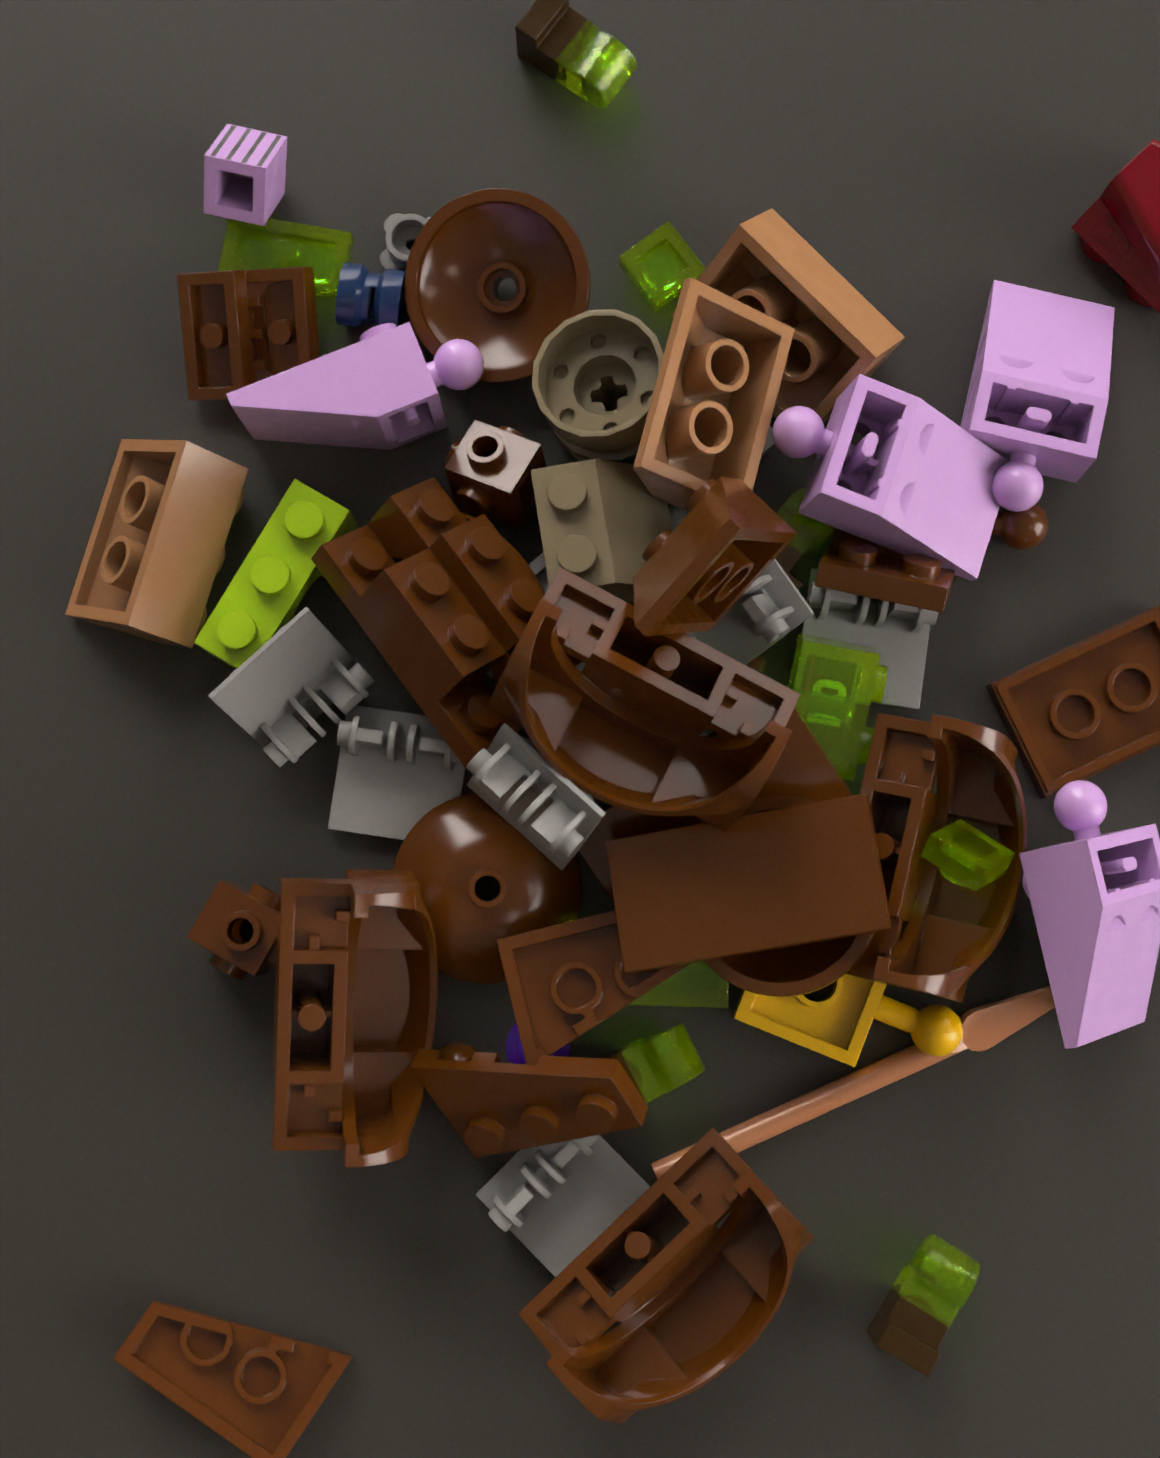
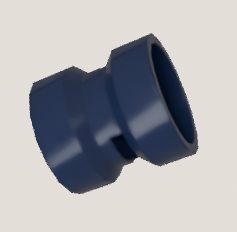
(370, 296)

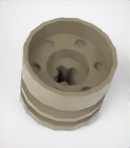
(585, 369)

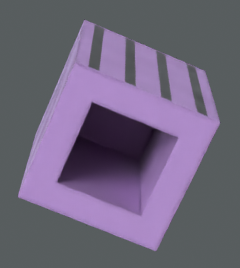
(244, 174)

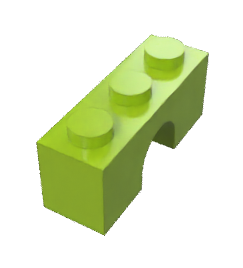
(274, 575)

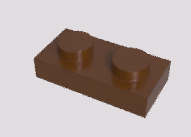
(908, 581)

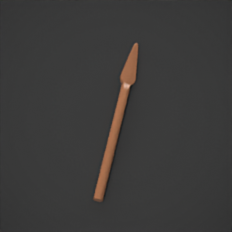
(982, 1029)

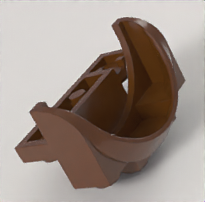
(441, 610)
(638, 709)
(947, 924)
(352, 1013)
(676, 1284)

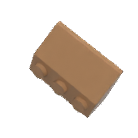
(790, 281)
(711, 395)
(158, 540)

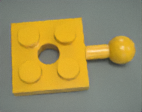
(843, 1019)

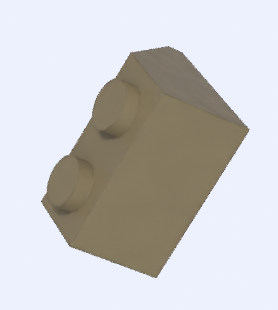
(597, 522)

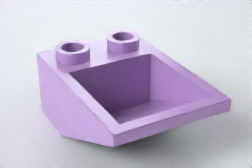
(1039, 388)
(360, 395)
(909, 481)
(1096, 916)

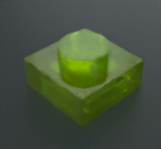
(660, 265)
(967, 855)

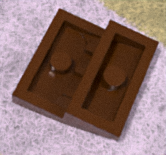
(245, 326)

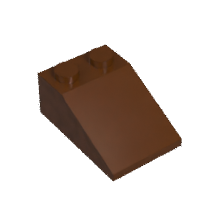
(707, 559)

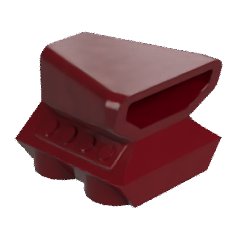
(1125, 227)

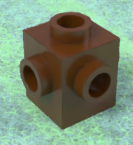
(493, 472)
(223, 923)

